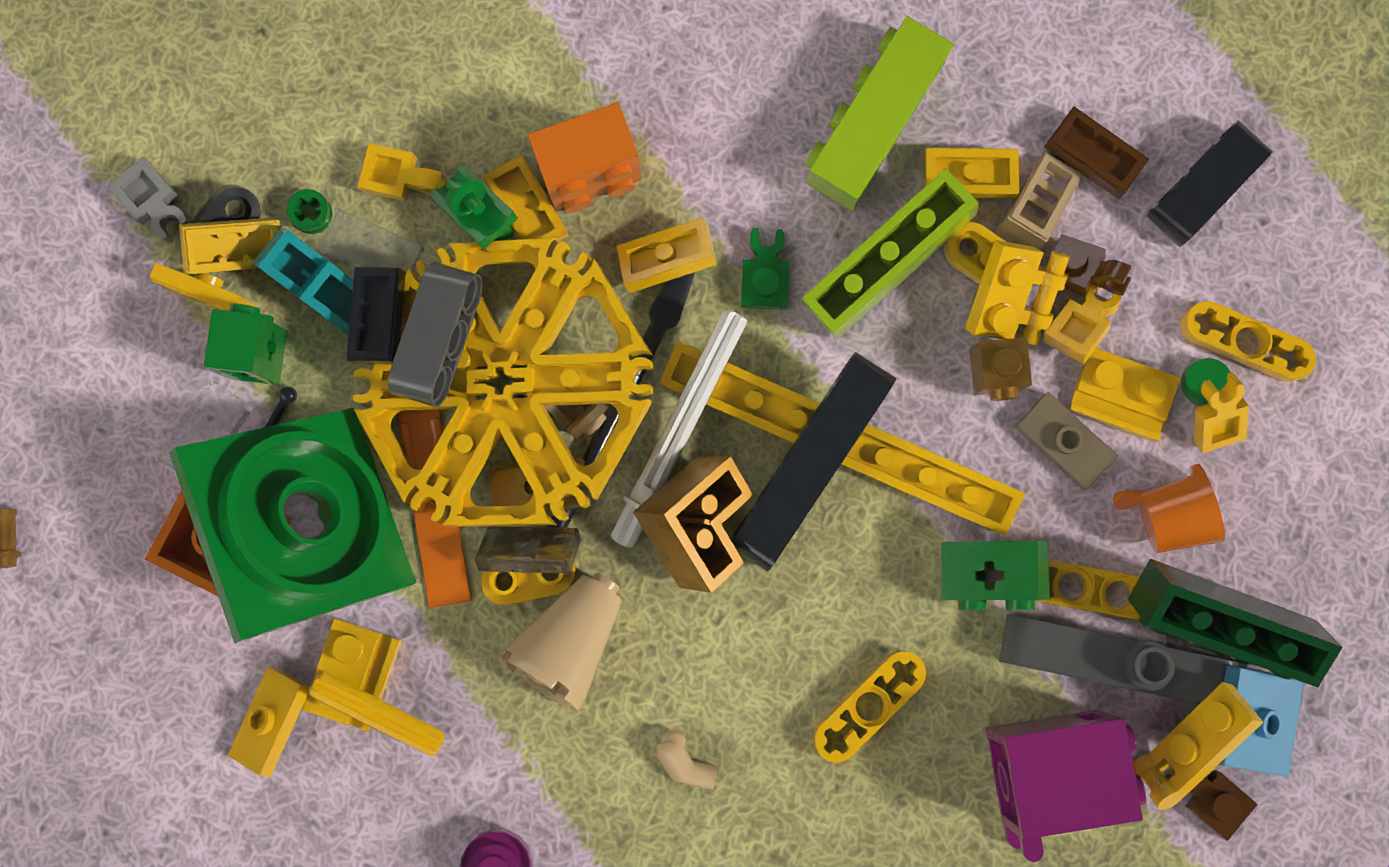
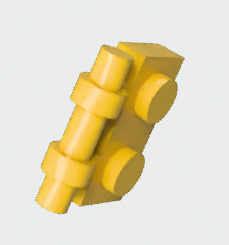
(1005, 290)

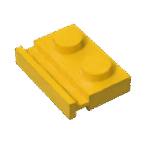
(1124, 394)
(359, 658)

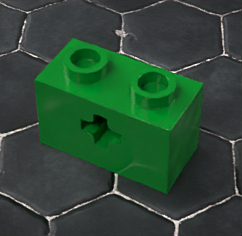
(245, 345)
(1023, 565)

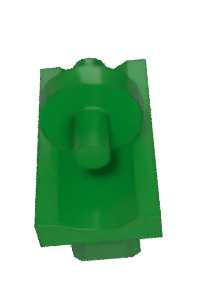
(475, 208)

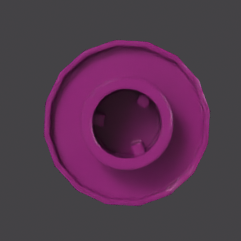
(497, 849)

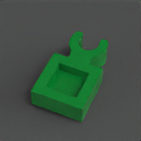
(765, 279)

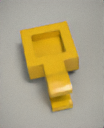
(393, 172)

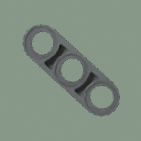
(435, 334)

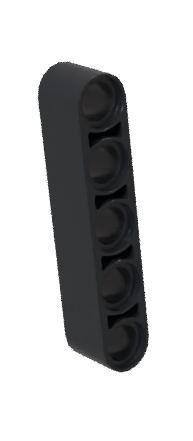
(812, 461)

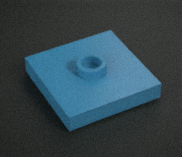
(1278, 706)

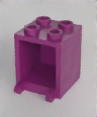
(1064, 776)

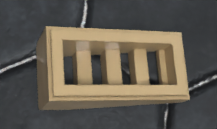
(1026, 228)

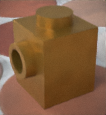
(1000, 368)

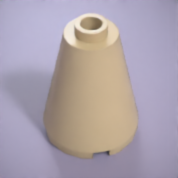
(567, 641)

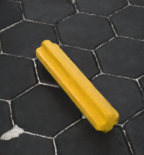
(376, 713)

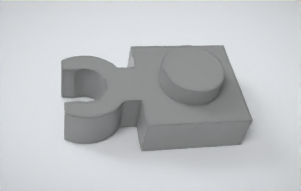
(148, 197)

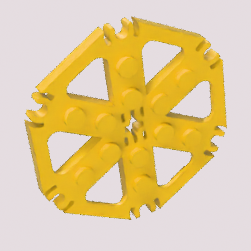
(521, 421)

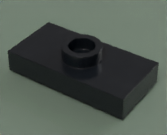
(375, 315)

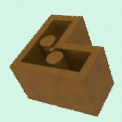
(687, 518)

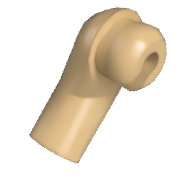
(680, 766)

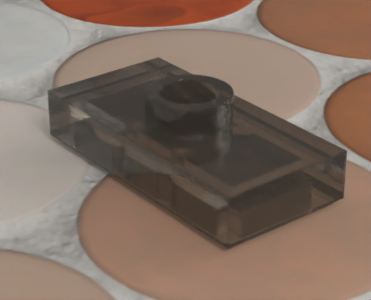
(528, 549)

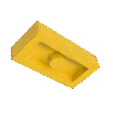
(982, 171)
(666, 255)

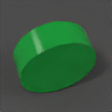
(1201, 371)

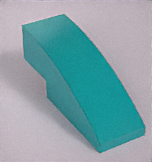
(308, 276)

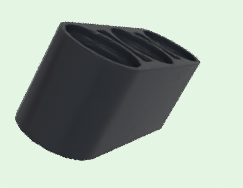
(1209, 183)

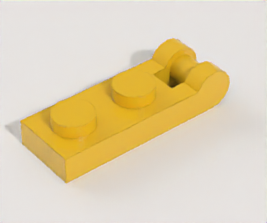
(1197, 745)

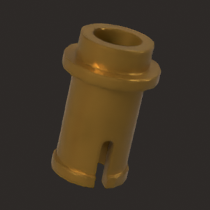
(8, 551)

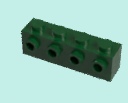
(1233, 623)

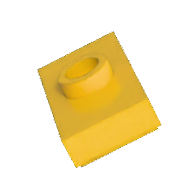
(523, 194)
(224, 244)
(201, 288)
(269, 721)

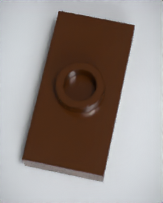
(1096, 152)

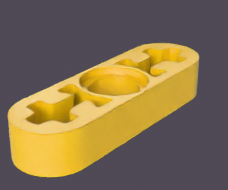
(1274, 365)
(871, 726)

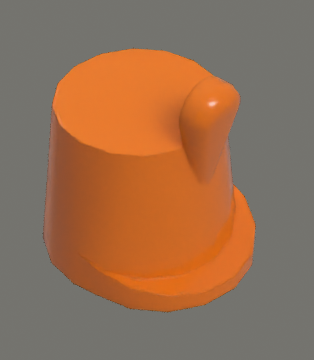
(1178, 512)

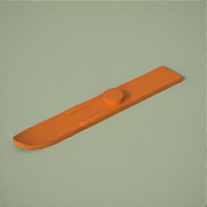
(438, 545)

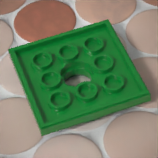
(256, 560)

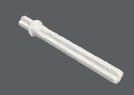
(680, 423)

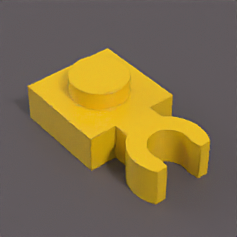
(1082, 327)
(1223, 418)

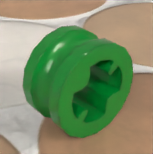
(310, 197)

